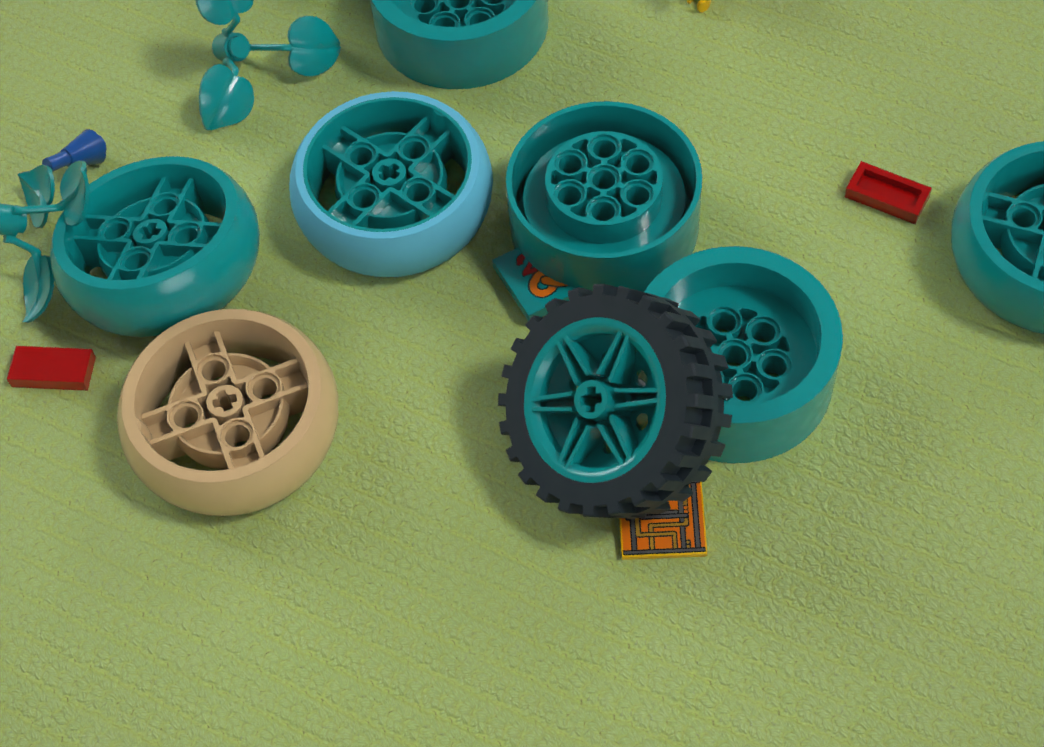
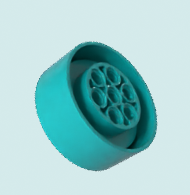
(459, 40)
(604, 195)
(772, 300)

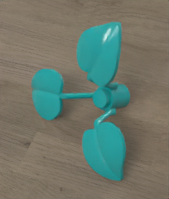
(230, 98)
(39, 193)

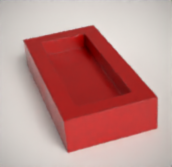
(888, 192)
(51, 368)

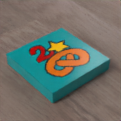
(527, 284)

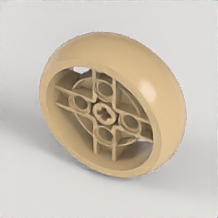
(188, 361)

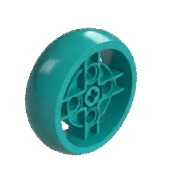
(992, 219)
(156, 246)

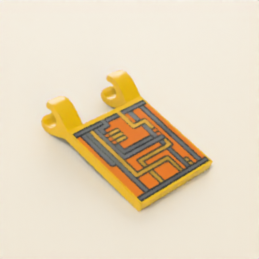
(669, 534)

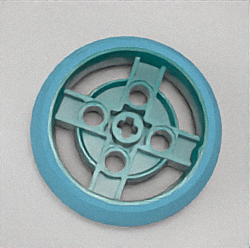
(390, 184)

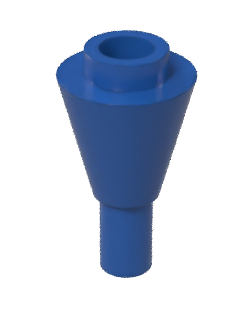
(85, 147)

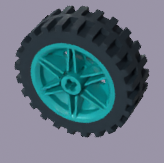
(602, 346)

